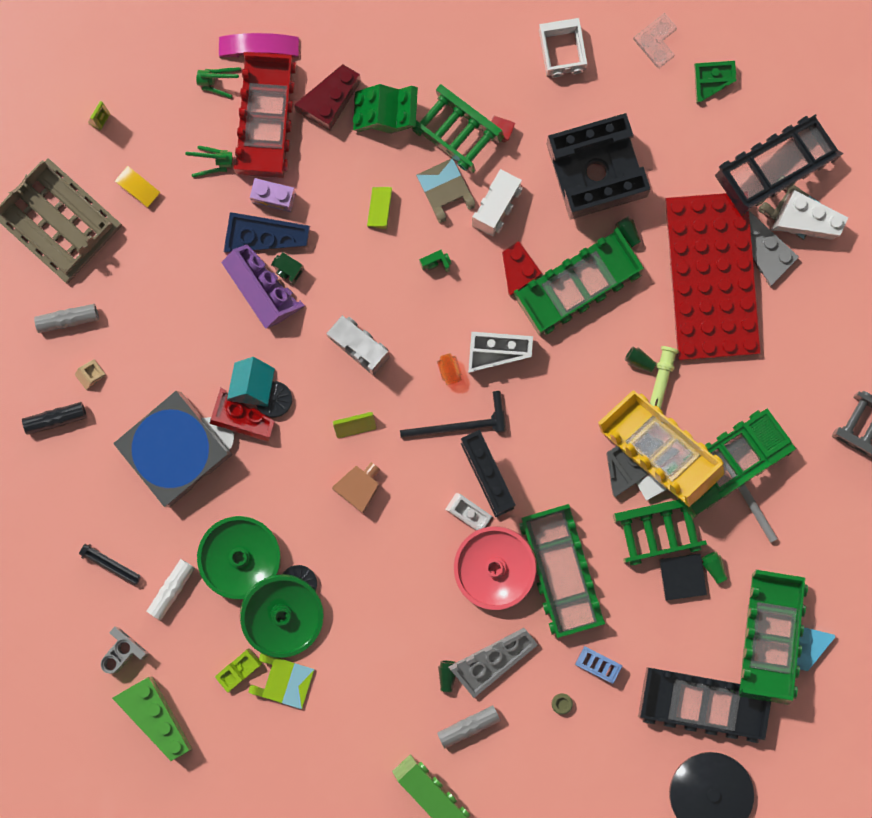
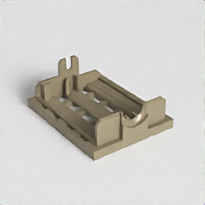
(74, 200)

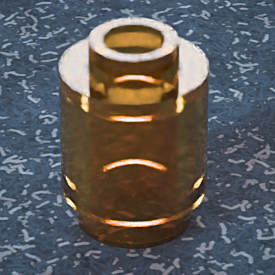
(449, 369)

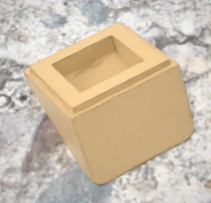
(89, 374)

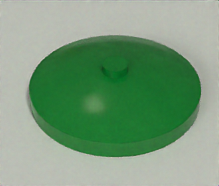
(237, 556)
(281, 616)

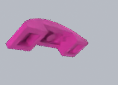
(271, 43)

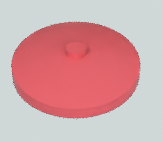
(495, 568)

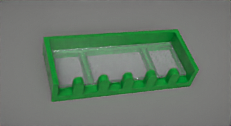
(562, 571)

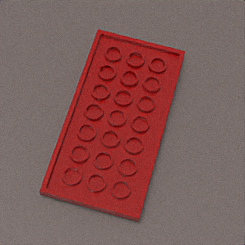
(712, 277)

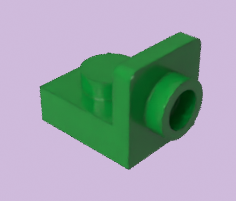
(431, 261)

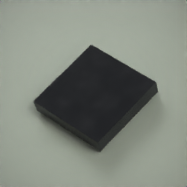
(682, 577)

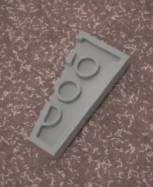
(769, 252)

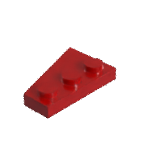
(240, 418)

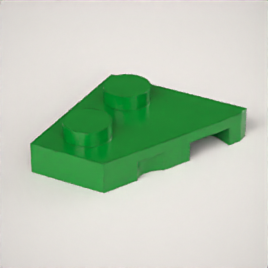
(713, 77)

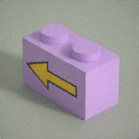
(272, 195)

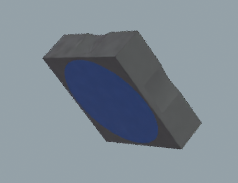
(172, 449)

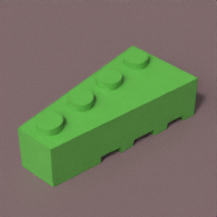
(427, 790)

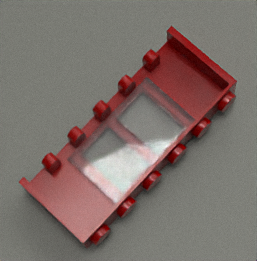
(265, 114)

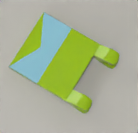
(285, 683)

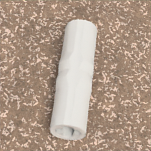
(169, 591)

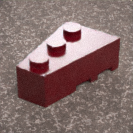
(329, 97)

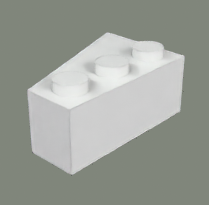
(808, 217)

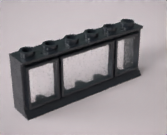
(777, 163)

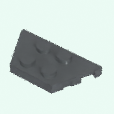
(622, 471)

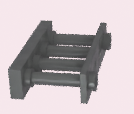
(845, 433)

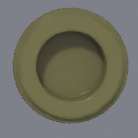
(562, 703)

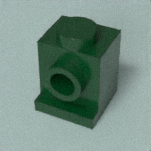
(287, 267)

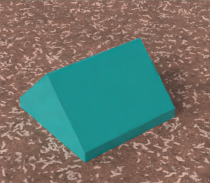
(251, 382)

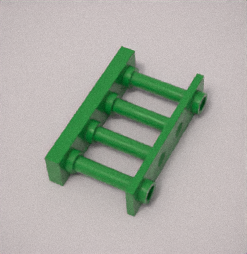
(475, 121)
(645, 515)

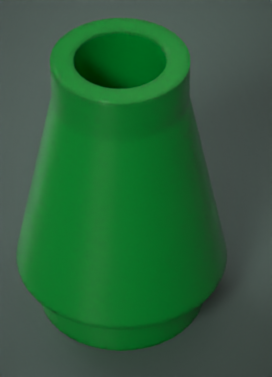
(714, 565)

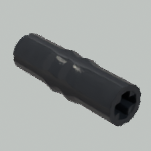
(54, 418)

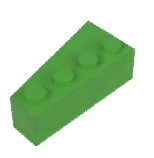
(154, 717)

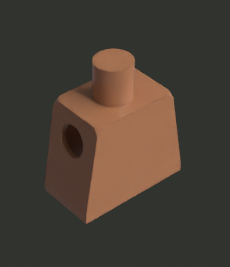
(358, 486)

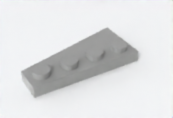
(488, 664)

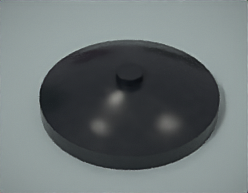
(711, 788)

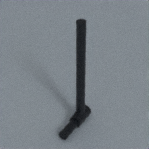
(497, 422)

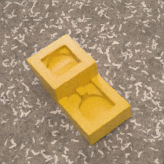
(137, 186)

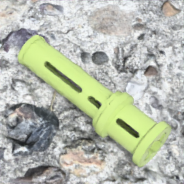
(665, 367)

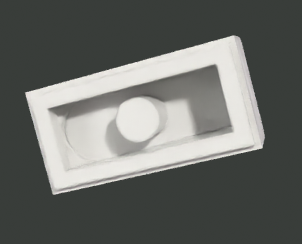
(468, 512)

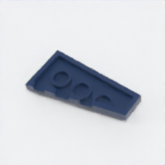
(263, 233)

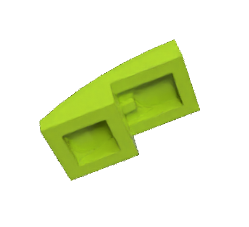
(238, 670)

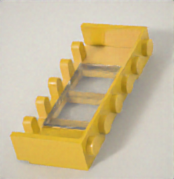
(662, 448)

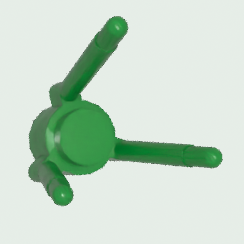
(207, 77)
(222, 157)

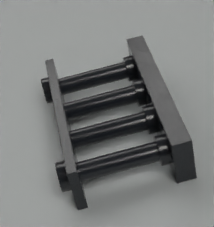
(487, 473)

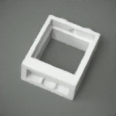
(560, 28)

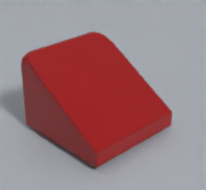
(506, 126)

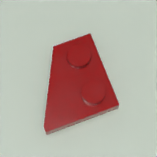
(518, 268)

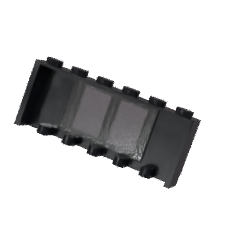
(702, 705)

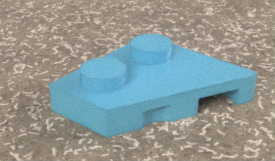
(813, 646)

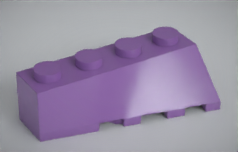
(260, 287)

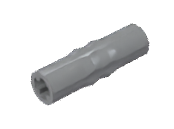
(66, 318)
(468, 726)

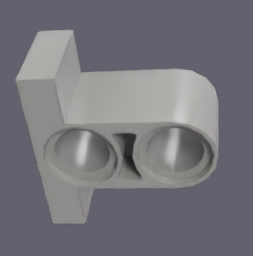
(116, 653)

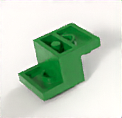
(385, 108)

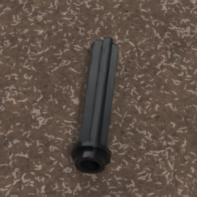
(109, 564)

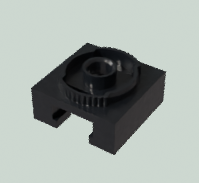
(601, 143)

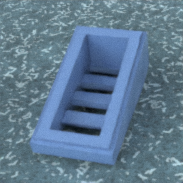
(617, 667)

